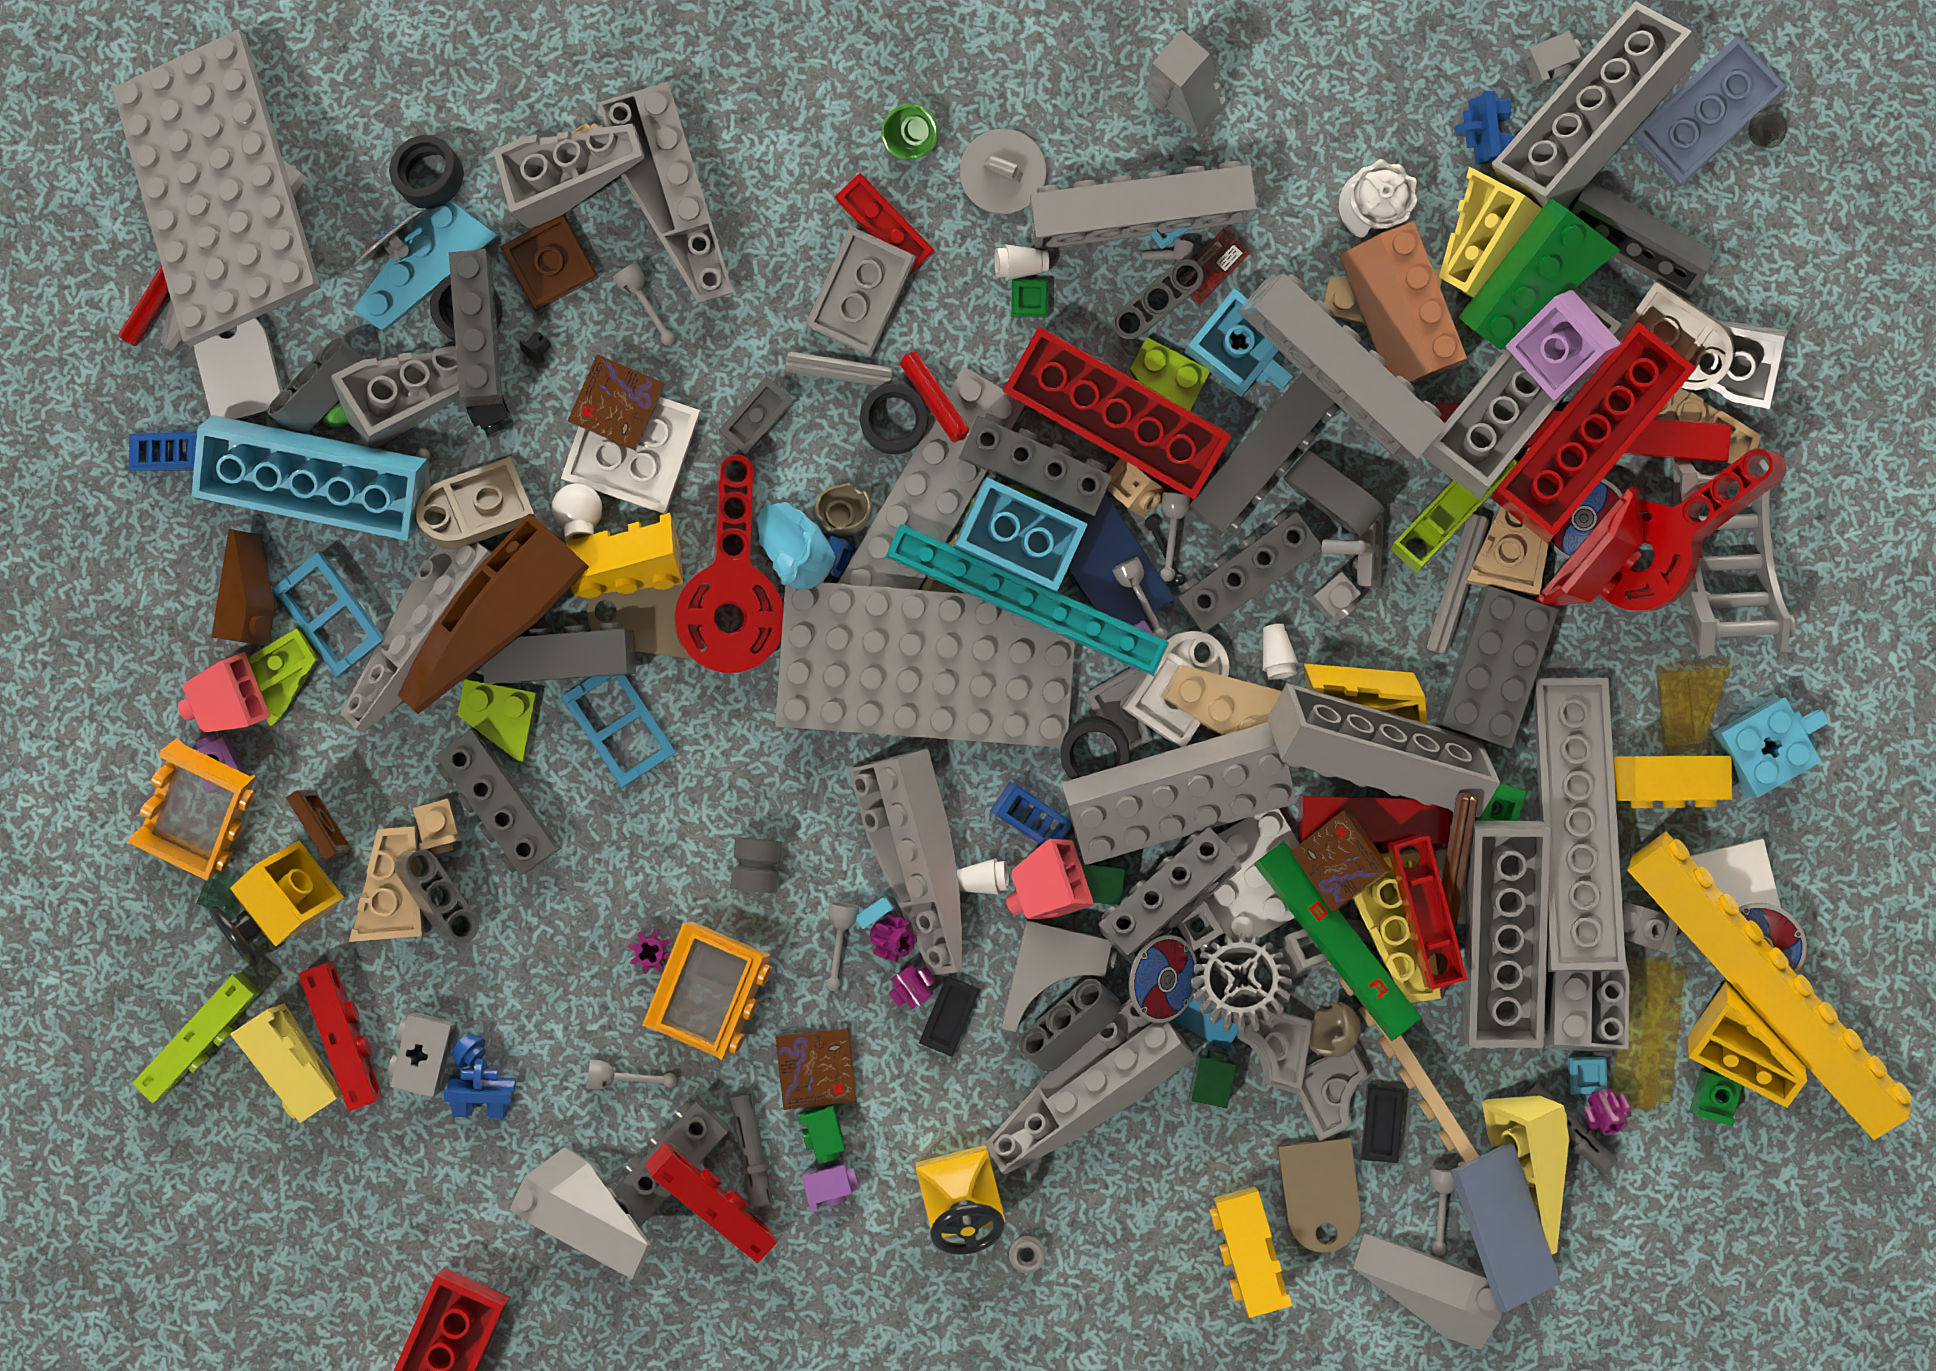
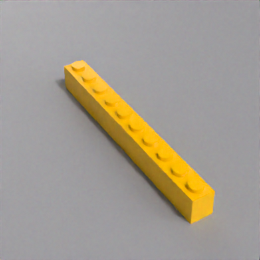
(1771, 985)

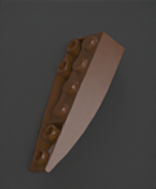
(492, 609)

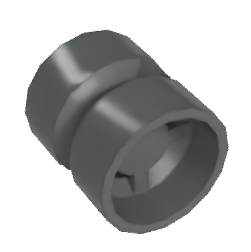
(755, 865)

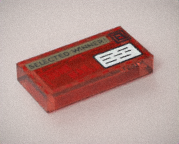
(1217, 261)

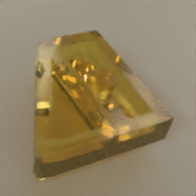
(1688, 703)

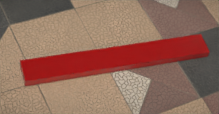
(1660, 439)

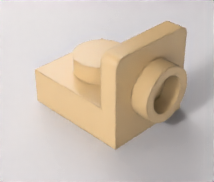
(1134, 488)
(437, 826)

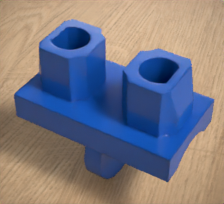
(1482, 126)
(479, 1086)

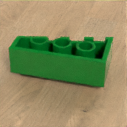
(1545, 262)

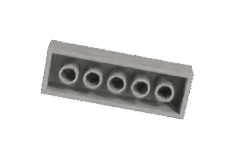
(1597, 107)
(1138, 206)
(1343, 367)
(1496, 421)
(1380, 749)
(1178, 793)
(1506, 934)

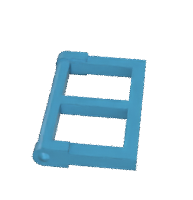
(346, 599)
(623, 780)

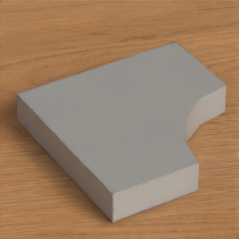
(1108, 702)
(1281, 1049)
(1328, 1092)

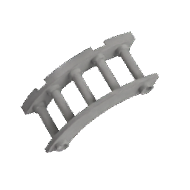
(1705, 627)

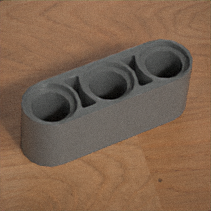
(1140, 303)
(312, 390)
(1334, 493)
(452, 903)
(1069, 1025)

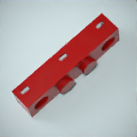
(1427, 911)
(340, 1035)
(710, 1202)

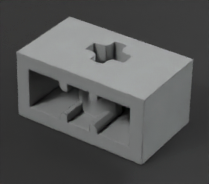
(427, 1075)

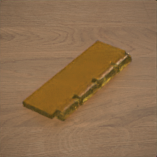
(1649, 1016)

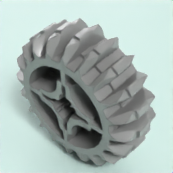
(1256, 958)

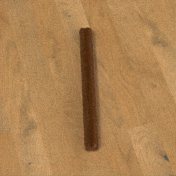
(1457, 862)

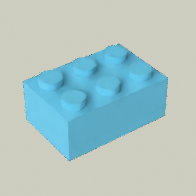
(1020, 534)

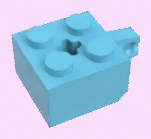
(1240, 366)
(1789, 741)

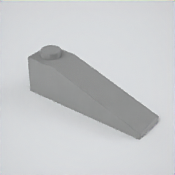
(578, 1209)
(1438, 1291)

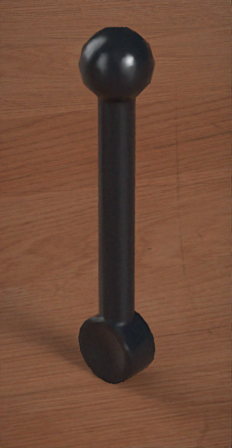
(1152, 524)

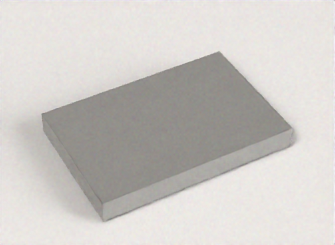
(860, 291)

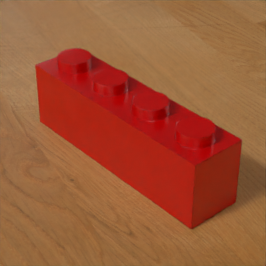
(1381, 818)

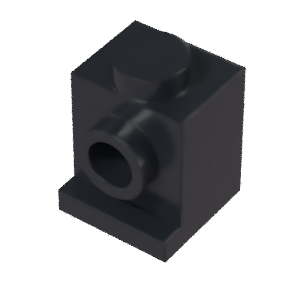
(491, 417)

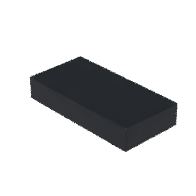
(949, 1015)
(1382, 1124)

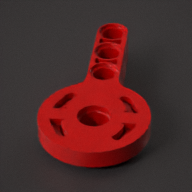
(1682, 533)
(730, 583)

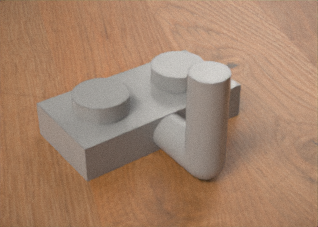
(1369, 548)

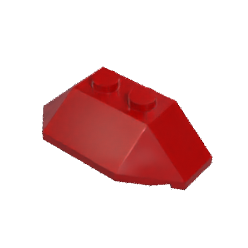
(1600, 557)

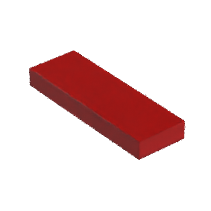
(881, 219)

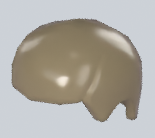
(842, 510)
(1335, 1030)

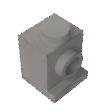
(1553, 58)
(1336, 598)
(1648, 928)
(1204, 937)
(1301, 954)

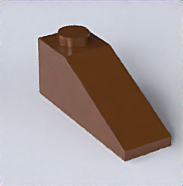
(245, 594)

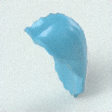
(794, 546)

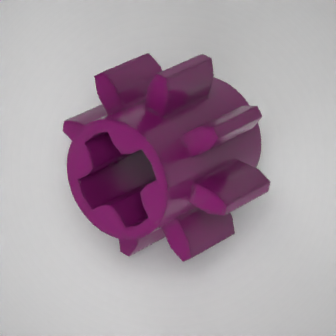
(892, 938)
(641, 947)
(911, 986)
(1607, 1111)

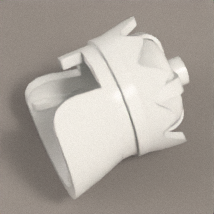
(1377, 198)

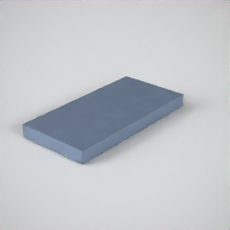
(1708, 111)
(1505, 1227)

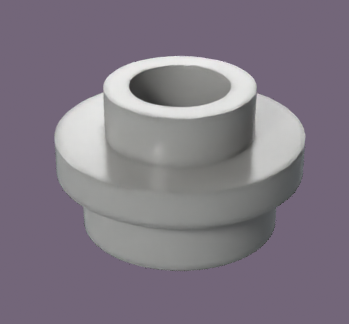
(1027, 1266)

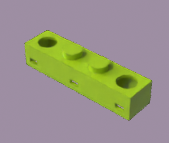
(1441, 521)
(188, 1051)

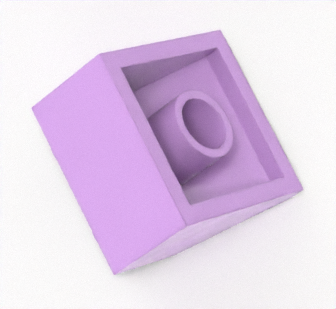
(1563, 344)

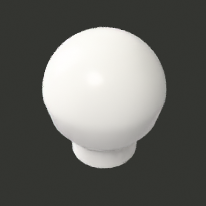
(576, 510)

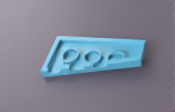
(408, 281)

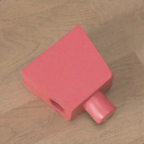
(224, 696)
(1049, 882)

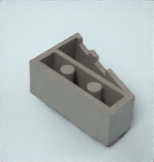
(1184, 83)

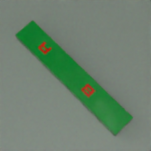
(1338, 942)

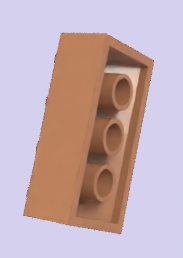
(1403, 304)

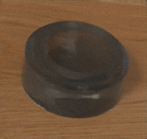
(1767, 129)

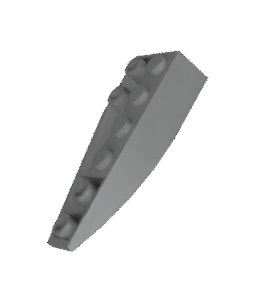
(669, 188)
(415, 617)
(915, 850)
(1587, 1010)
(1090, 1087)

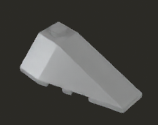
(560, 171)
(1755, 364)
(396, 393)

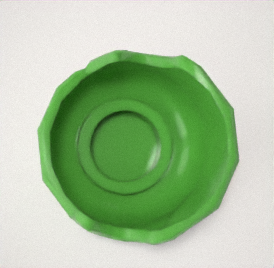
(909, 131)

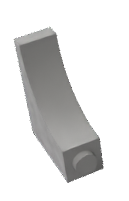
(1048, 956)

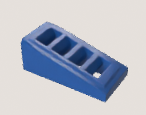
(163, 438)
(1007, 798)

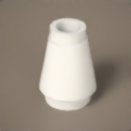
(1019, 261)
(1278, 654)
(984, 877)

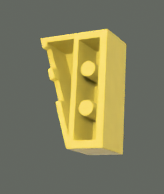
(1486, 231)
(288, 1062)

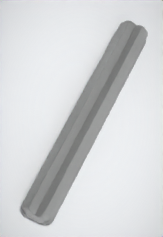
(1456, 587)

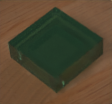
(218, 893)

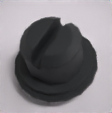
(535, 348)

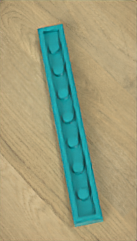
(1027, 600)

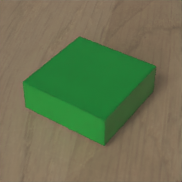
(1029, 298)

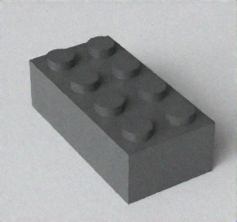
(1496, 667)

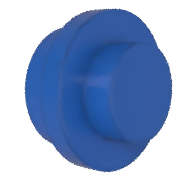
(468, 1050)

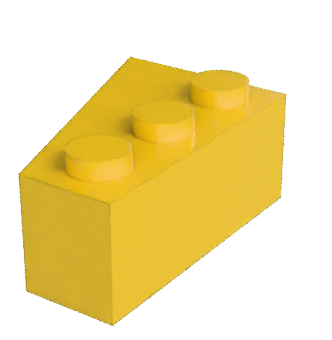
(629, 559)
(1378, 689)
(1673, 780)
(1745, 1048)
(1249, 1252)

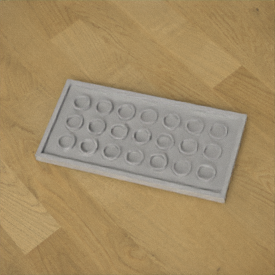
(215, 188)
(920, 667)

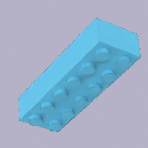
(308, 477)

